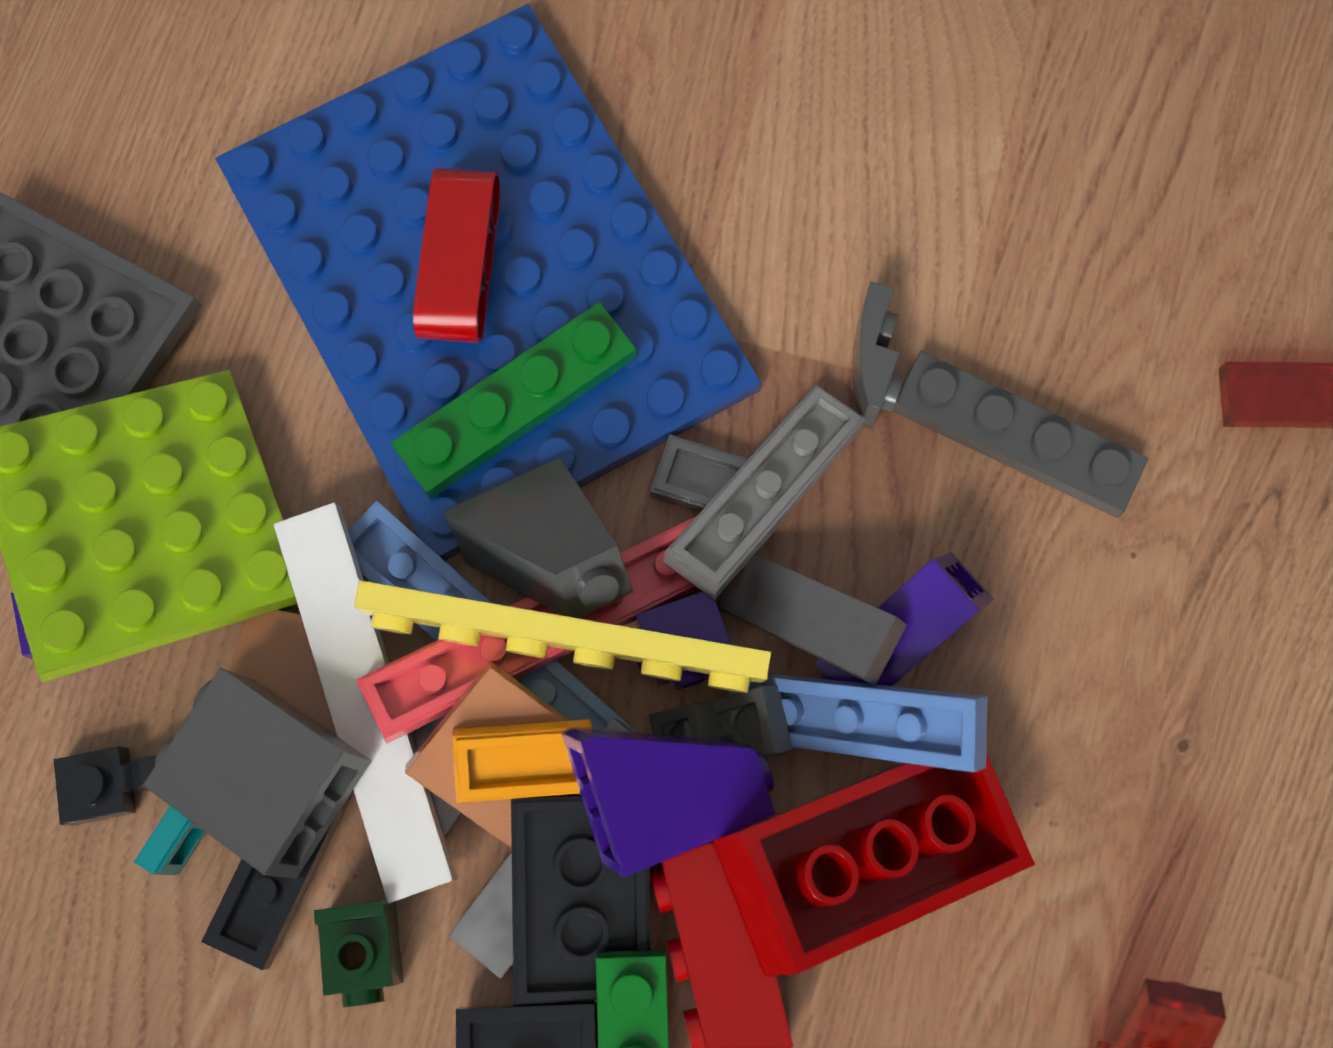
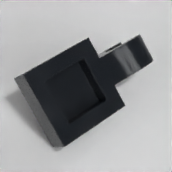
(99, 784)

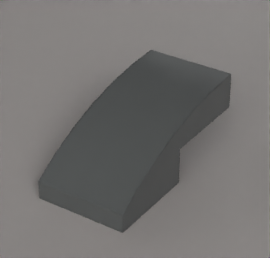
(745, 718)

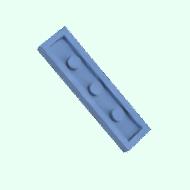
(884, 721)

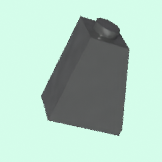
(542, 541)

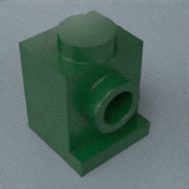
(377, 930)

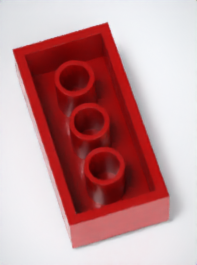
(869, 860)

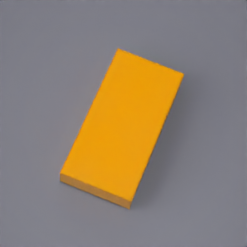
(513, 761)

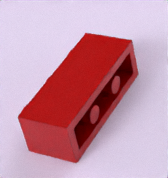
(715, 951)

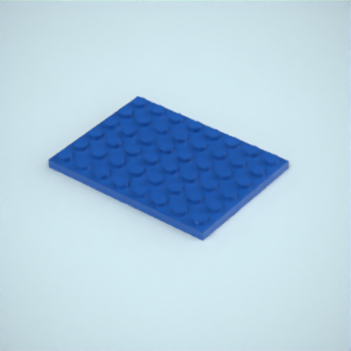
(344, 224)

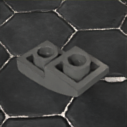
(872, 362)

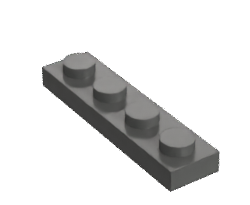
(1020, 434)

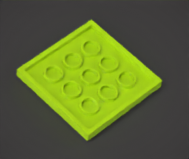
(137, 524)

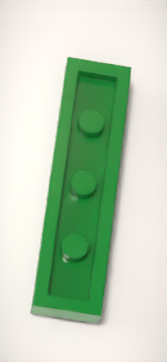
(514, 400)

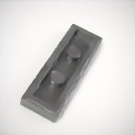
(813, 617)

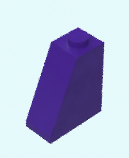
(933, 607)
(664, 792)

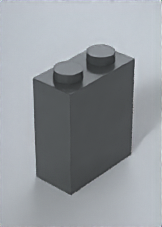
(256, 774)

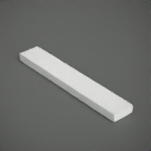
(345, 647)

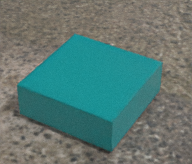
(170, 844)

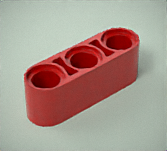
(457, 255)

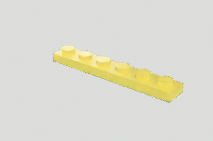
(533, 631)

